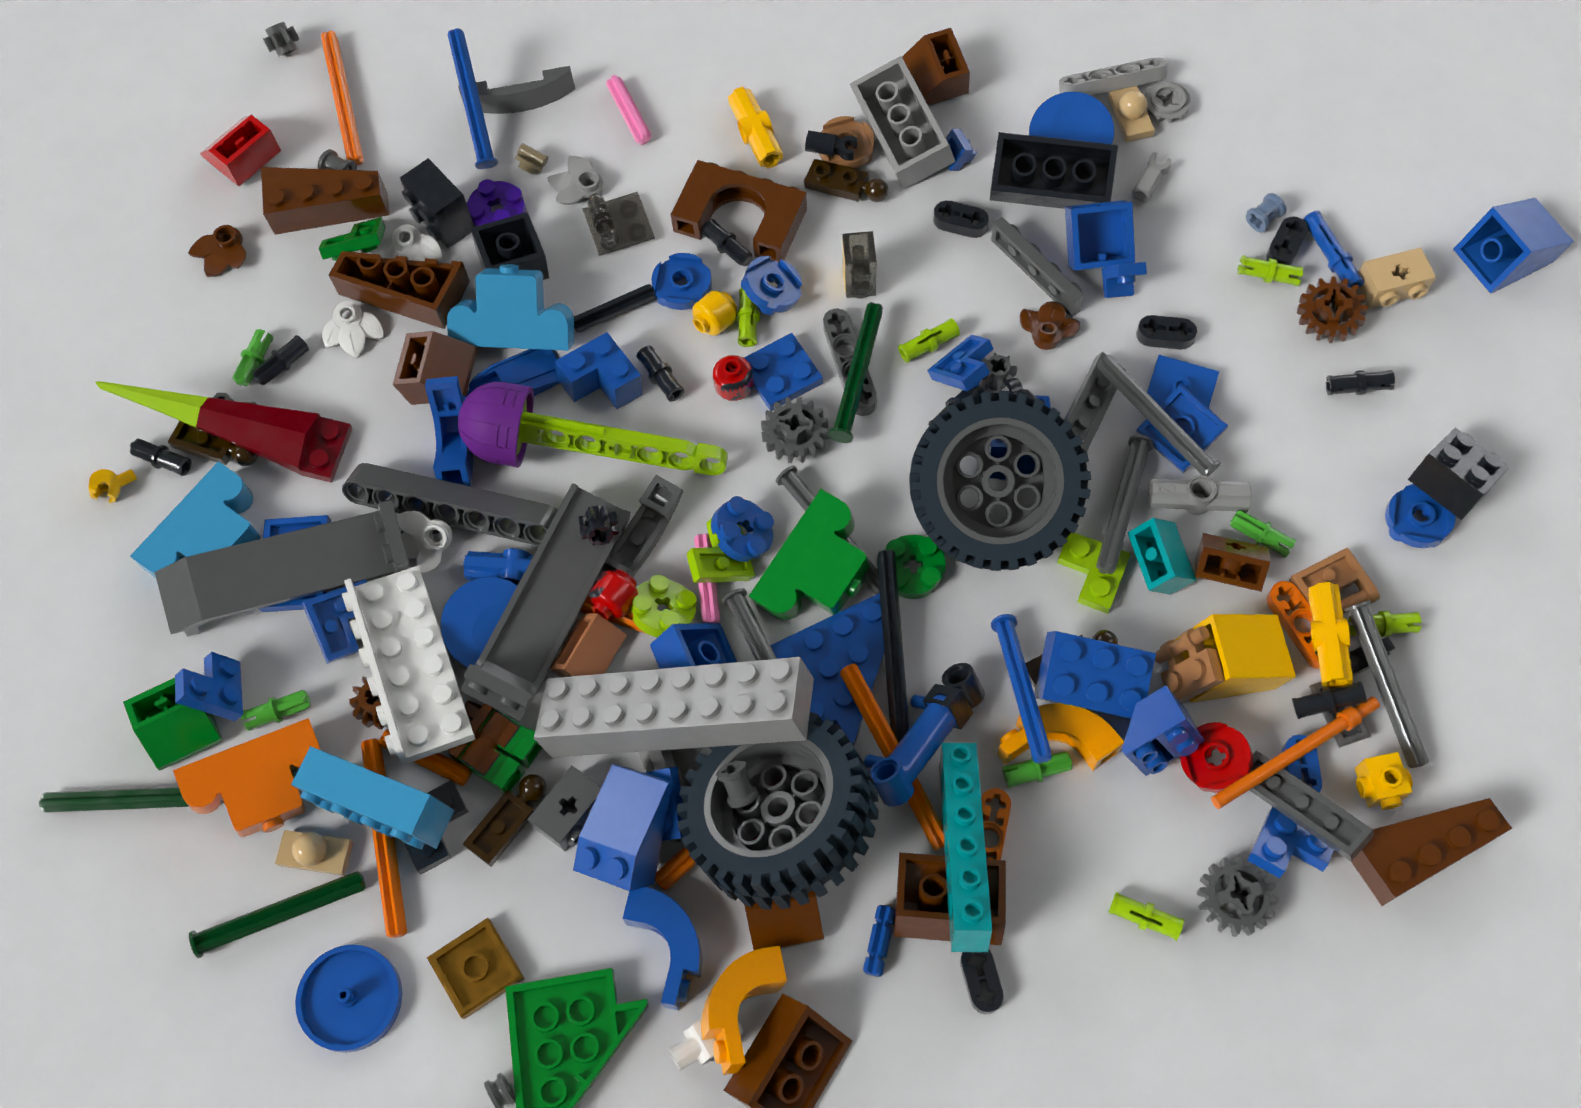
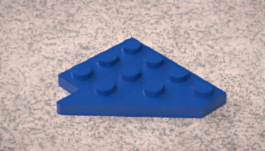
(830, 646)

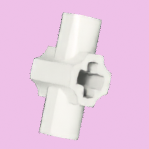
(694, 1048)

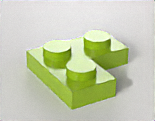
(1082, 555)
(713, 565)

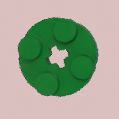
(922, 551)

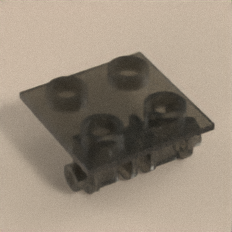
(617, 222)

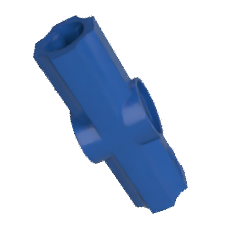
(506, 565)

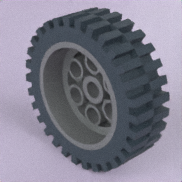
(1056, 481)
(790, 851)

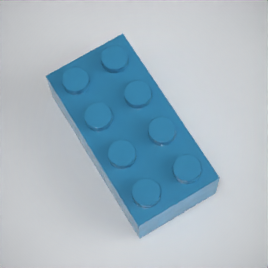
(372, 799)

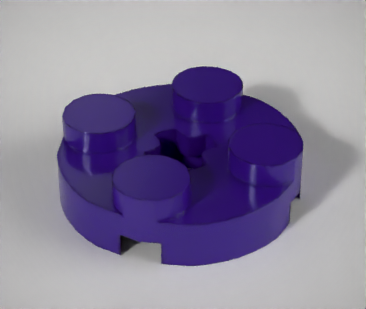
(495, 193)

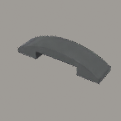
(528, 95)
(645, 528)

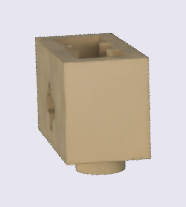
(1396, 278)

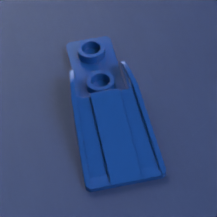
(529, 368)

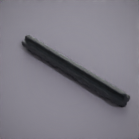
(893, 643)

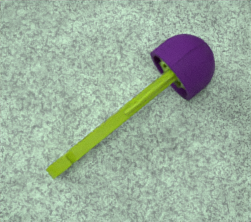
(500, 423)

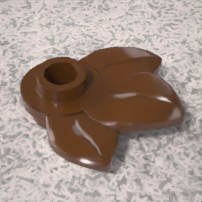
(220, 250)
(1048, 325)

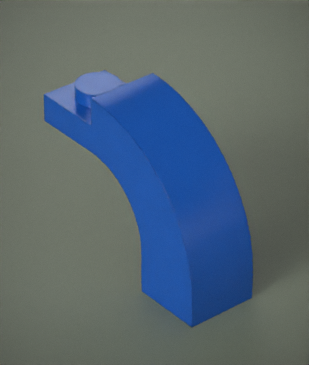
(452, 457)
(661, 914)

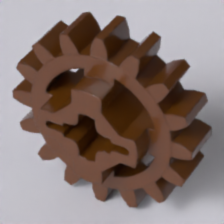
(1345, 305)

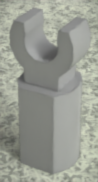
(1150, 179)

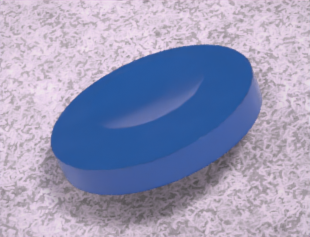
(1073, 118)
(473, 615)
(348, 998)

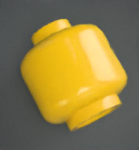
(714, 313)

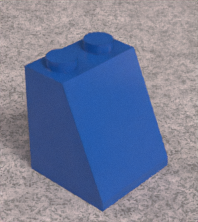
(1512, 243)

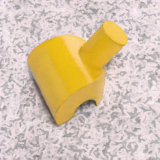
(107, 481)

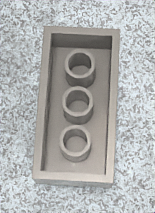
(902, 122)

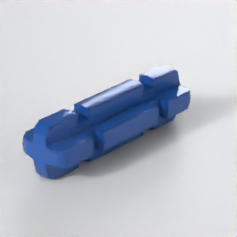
(879, 941)

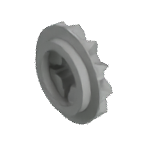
(1163, 91)

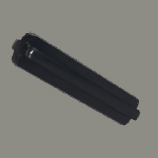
(614, 307)

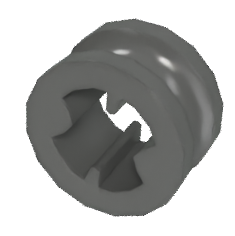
(500, 1091)

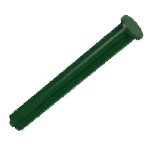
(857, 374)
(112, 799)
(275, 913)

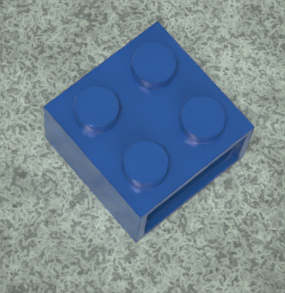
(1100, 234)

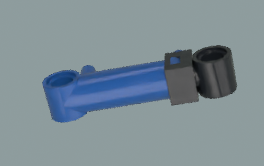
(944, 709)

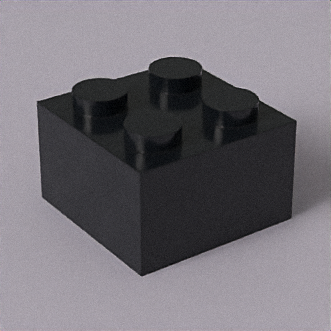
(437, 203)
(510, 242)
(1458, 473)

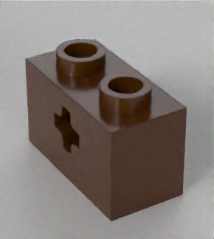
(1232, 562)

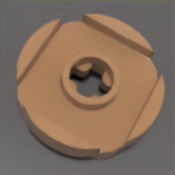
(846, 126)

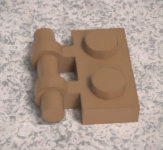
(1195, 674)

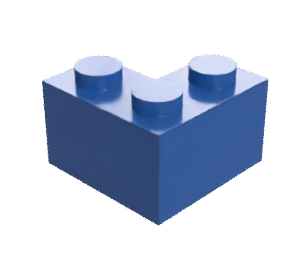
(599, 366)

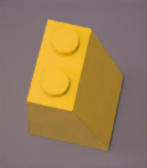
(1249, 652)

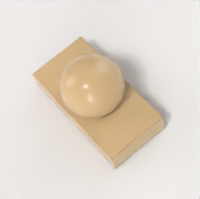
(1131, 113)
(314, 852)

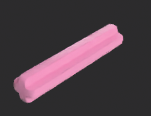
(628, 110)
(707, 591)

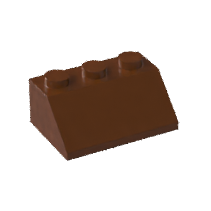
(923, 898)
(789, 1059)

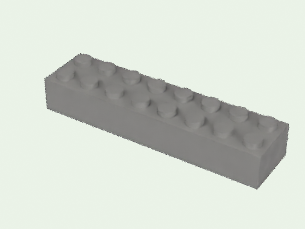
(676, 708)

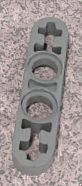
(1115, 77)

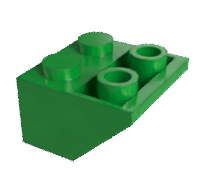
(168, 728)

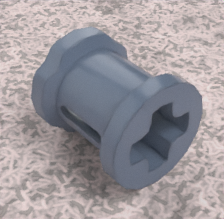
(1266, 212)

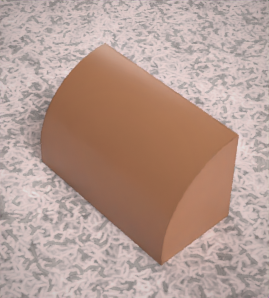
(589, 647)

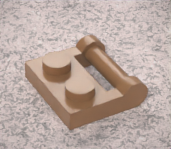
(1342, 570)

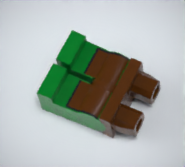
(493, 733)

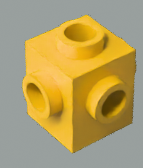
(1383, 781)

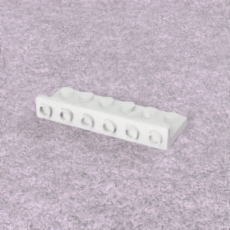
(408, 665)

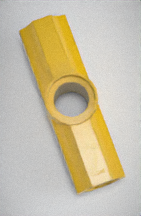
(755, 127)
(1330, 635)

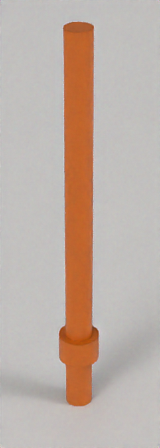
(1345, 720)

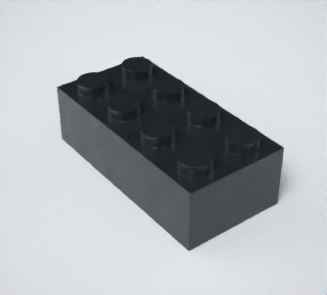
(1052, 171)

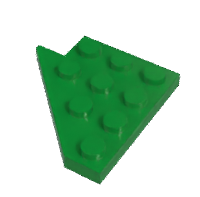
(565, 1035)

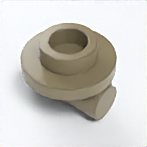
(530, 159)

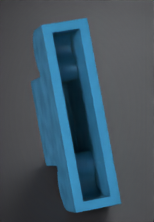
(511, 313)
(200, 522)

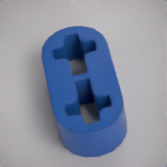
(1309, 766)

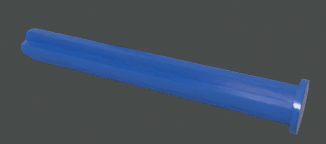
(471, 100)
(1022, 687)

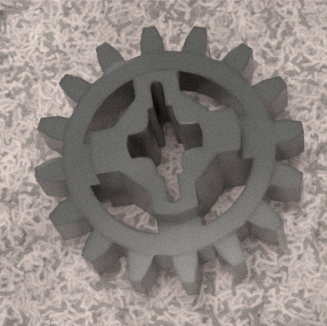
(798, 443)
(1241, 910)

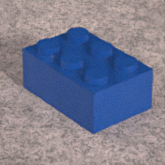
(1093, 674)

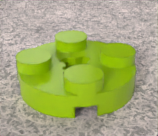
(664, 592)

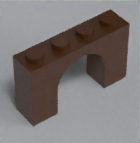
(714, 186)

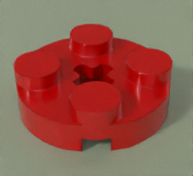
(1234, 766)

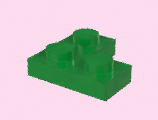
(363, 237)

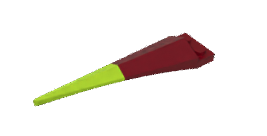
(284, 436)

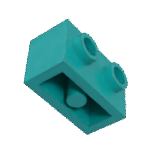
(1161, 556)

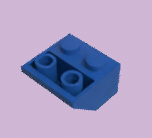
(1160, 732)

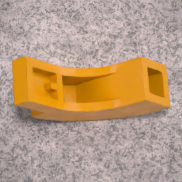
(1071, 725)
(748, 976)

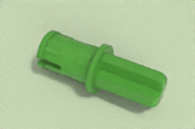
(252, 357)
(1262, 533)
(276, 709)
(1031, 771)

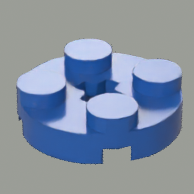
(678, 266)
(765, 296)
(755, 521)
(1410, 531)

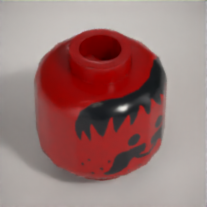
(733, 377)
(613, 594)

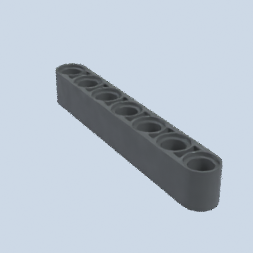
(450, 502)

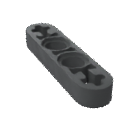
(843, 361)

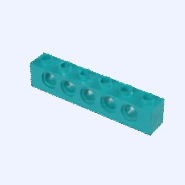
(964, 849)

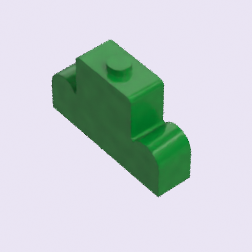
(814, 563)

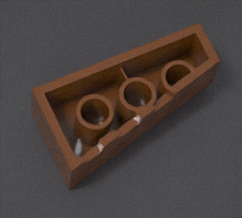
(320, 197)
(401, 285)
(1421, 847)

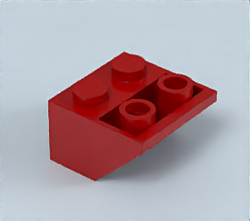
(242, 149)

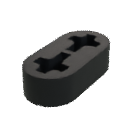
(960, 219)
(1291, 244)
(1166, 332)
(973, 981)

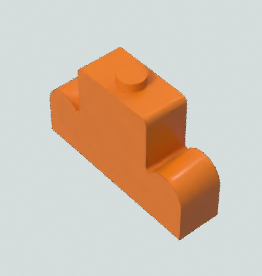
(251, 779)

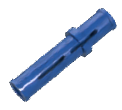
(1339, 260)

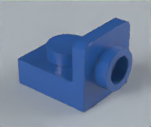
(1120, 278)

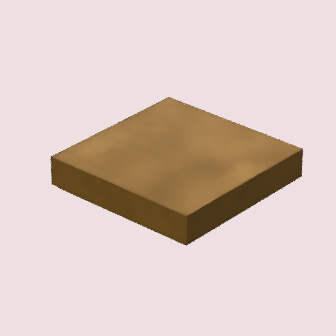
(475, 968)

